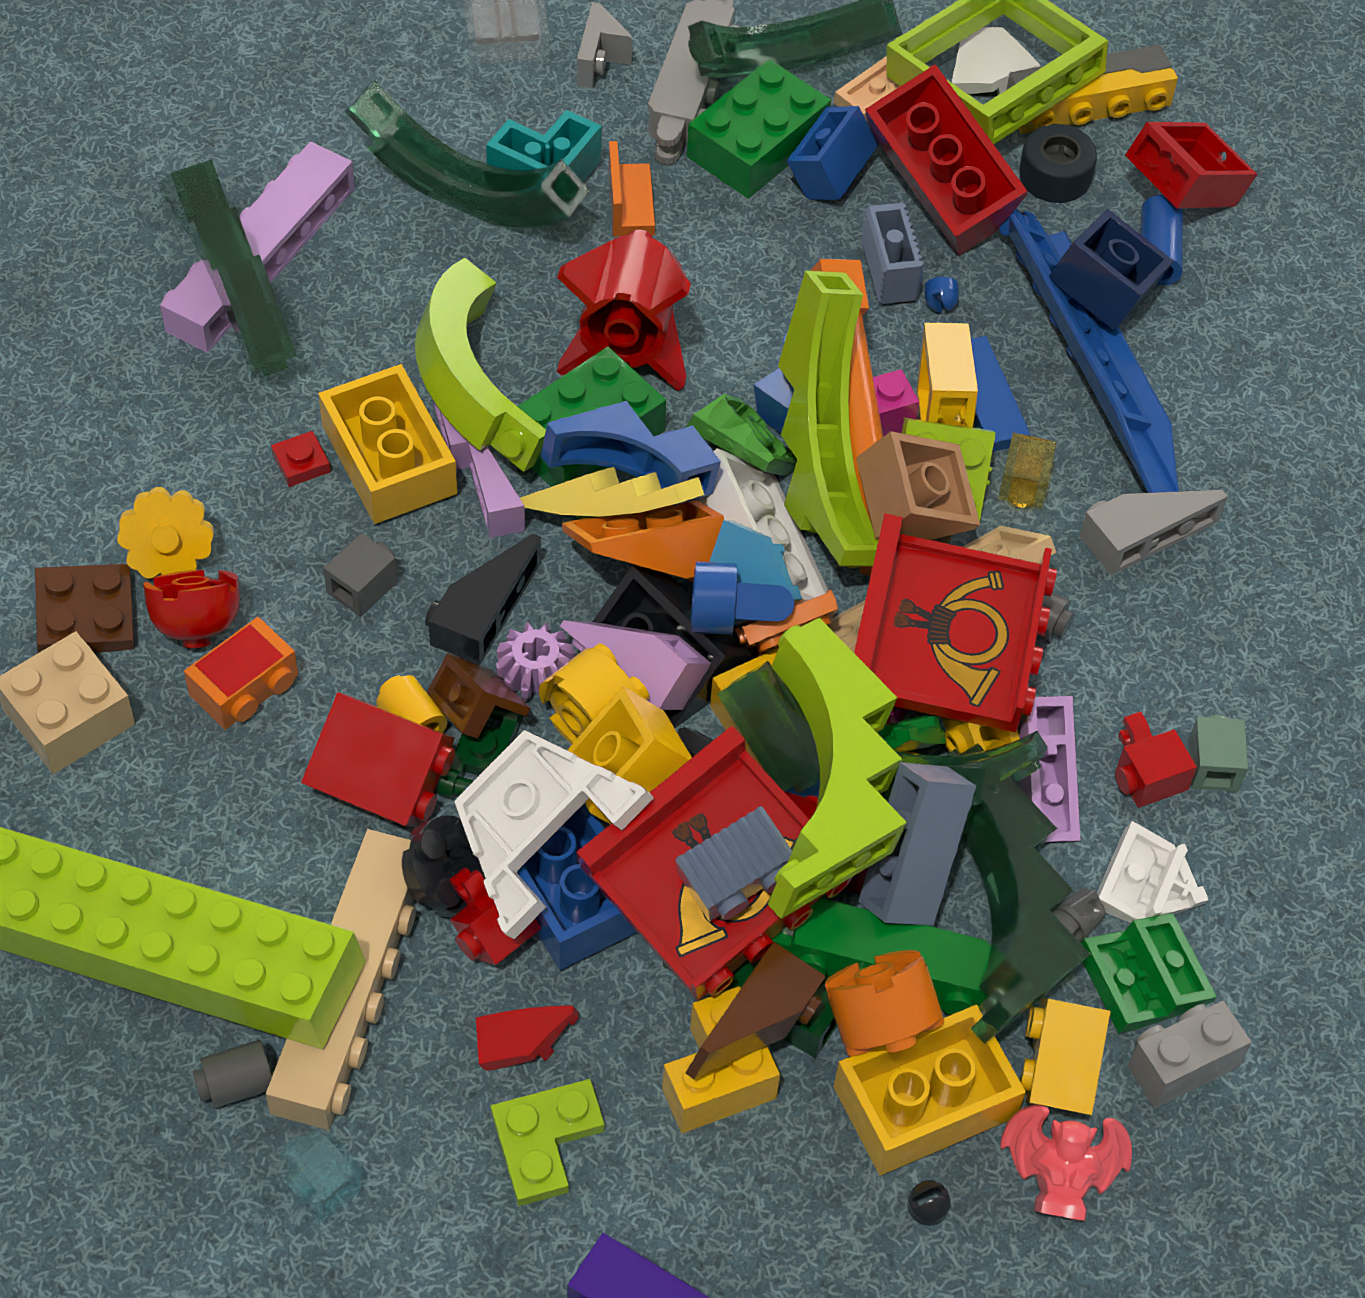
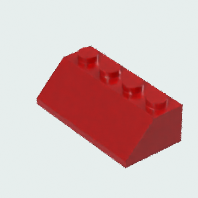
(946, 159)

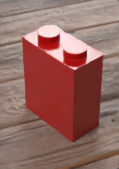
(379, 761)

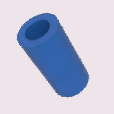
(1164, 228)

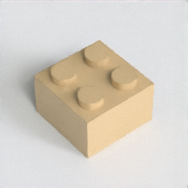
(65, 702)

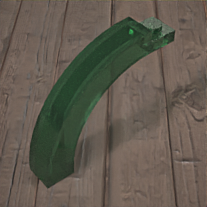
(792, 43)
(450, 177)

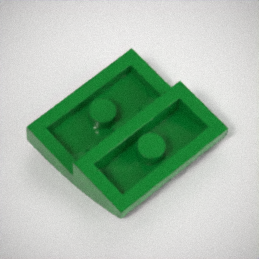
(1146, 973)

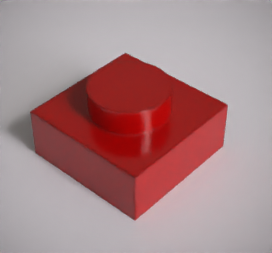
(300, 458)

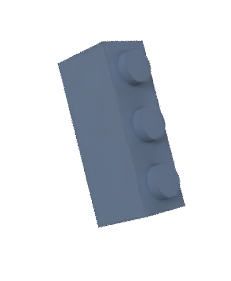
(913, 878)

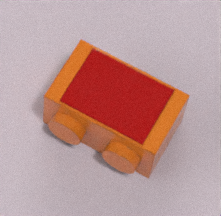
(242, 673)

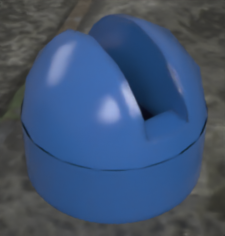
(941, 292)

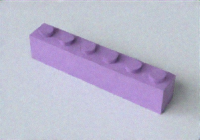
(275, 228)

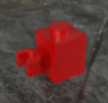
(1152, 765)
(478, 923)

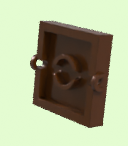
(85, 600)

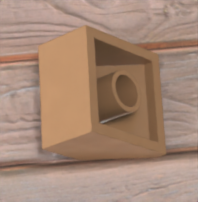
(921, 483)

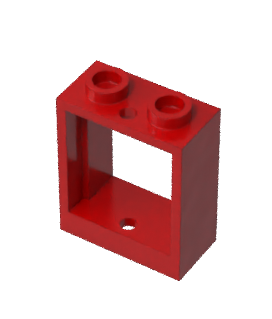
(1188, 164)

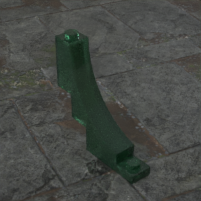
(235, 272)
(1028, 942)

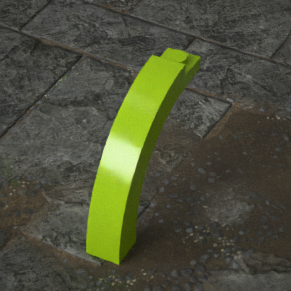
(455, 376)

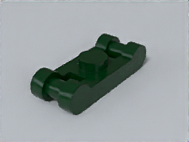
(476, 754)

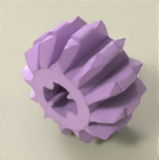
(532, 658)

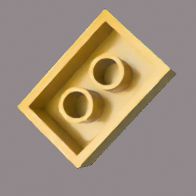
(388, 443)
(929, 1093)

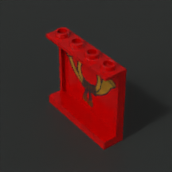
(954, 627)
(641, 876)

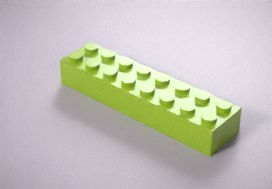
(175, 940)

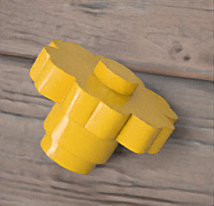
(165, 533)

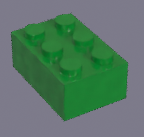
(755, 128)
(592, 385)

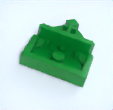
(913, 733)

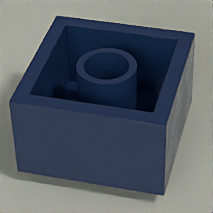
(1110, 269)

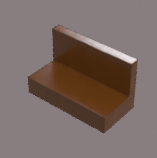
(470, 693)

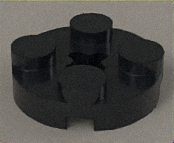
(424, 859)

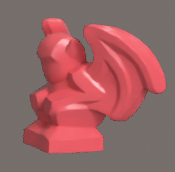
(1066, 1163)

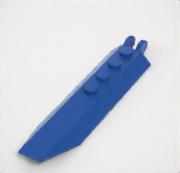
(1103, 358)

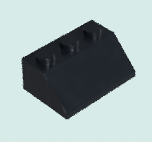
(659, 604)

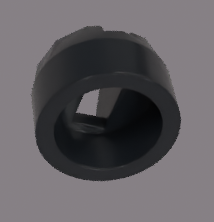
(932, 1209)

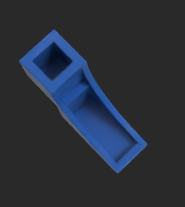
(620, 440)

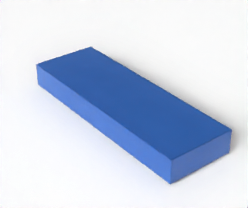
(995, 402)

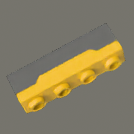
(1132, 83)

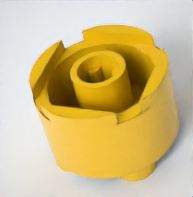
(584, 688)

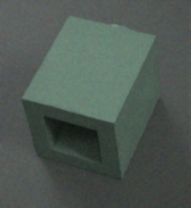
(1219, 753)

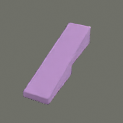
(498, 500)

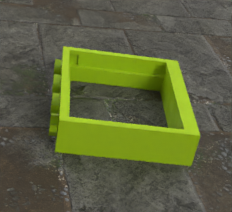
(1080, 63)

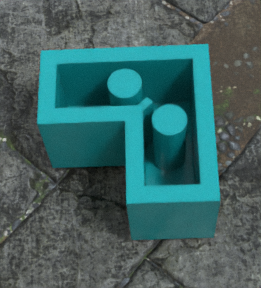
(569, 138)

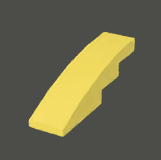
(603, 495)

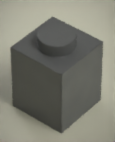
(361, 574)

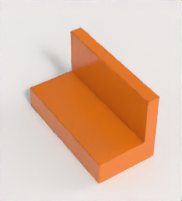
(630, 195)

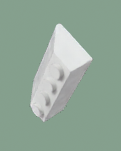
(757, 501)

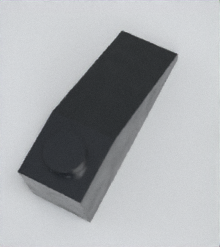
(482, 601)

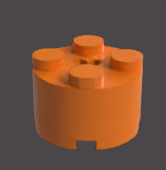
(884, 1002)

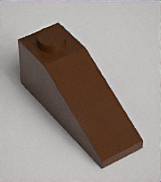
(762, 1011)

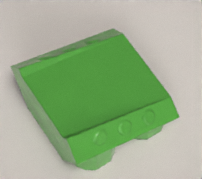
(744, 433)

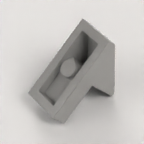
(601, 42)

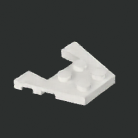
(522, 804)

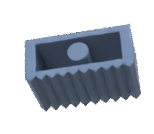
(892, 253)
(734, 865)

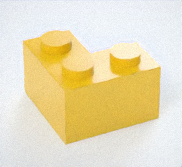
(1066, 1054)
(725, 1090)

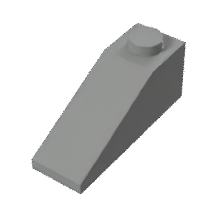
(1146, 523)

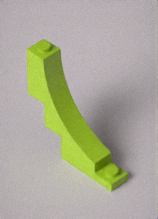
(845, 712)

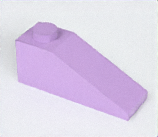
(1055, 783)

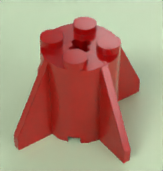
(628, 305)

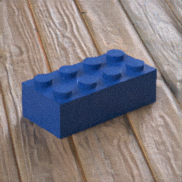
(577, 912)

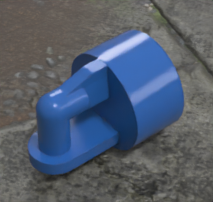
(721, 599)

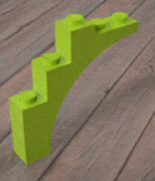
(817, 364)

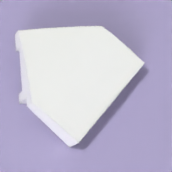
(987, 60)
(1148, 878)

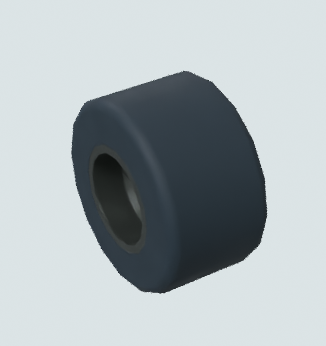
(1057, 163)

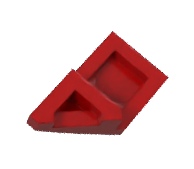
(520, 1034)

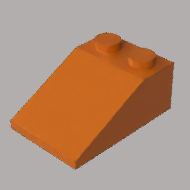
(657, 539)

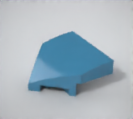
(755, 556)

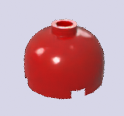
(192, 605)

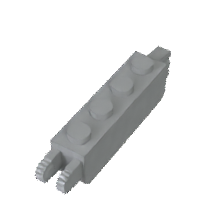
(680, 88)

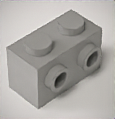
(1188, 1052)

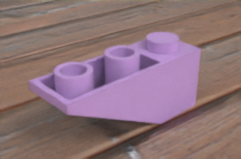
(657, 659)

